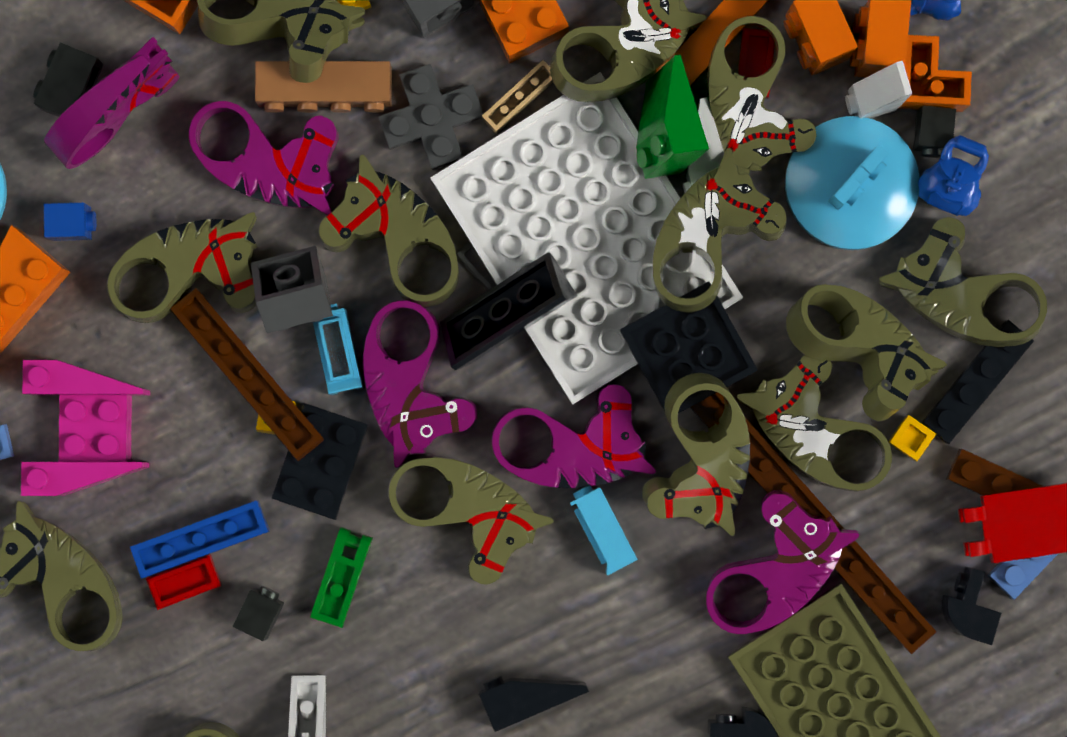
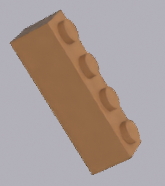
(339, 87)

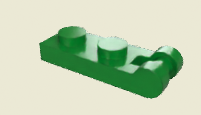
(340, 579)

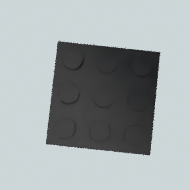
(680, 343)

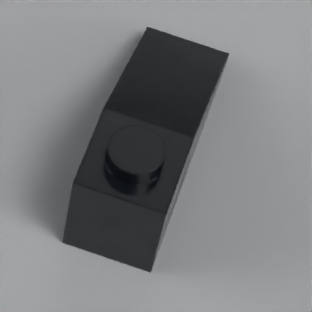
(521, 698)

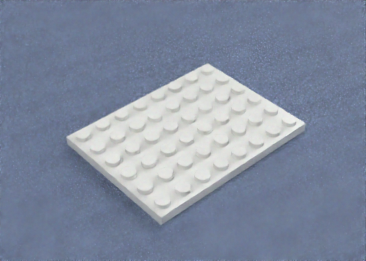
(575, 190)

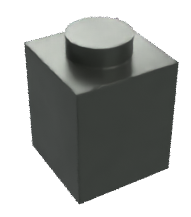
(933, 130)
(259, 613)

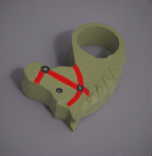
(495, 511)

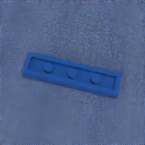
(199, 539)

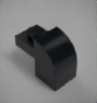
(964, 614)
(751, 725)

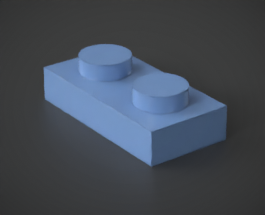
(1018, 574)

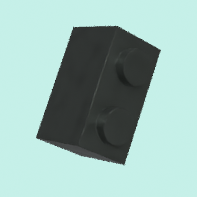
(67, 79)

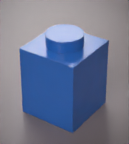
(69, 221)

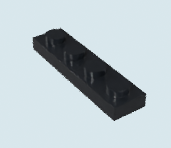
(974, 386)

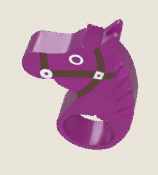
(401, 406)
(804, 560)

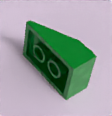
(669, 123)

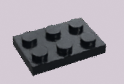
(323, 475)

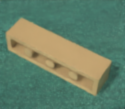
(518, 97)

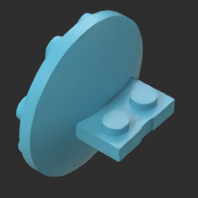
(853, 183)

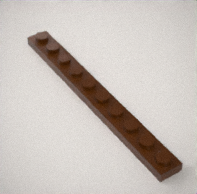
(854, 563)

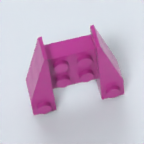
(92, 428)

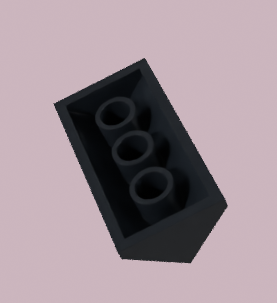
(505, 311)

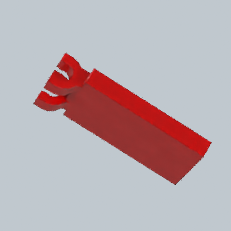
(1019, 523)

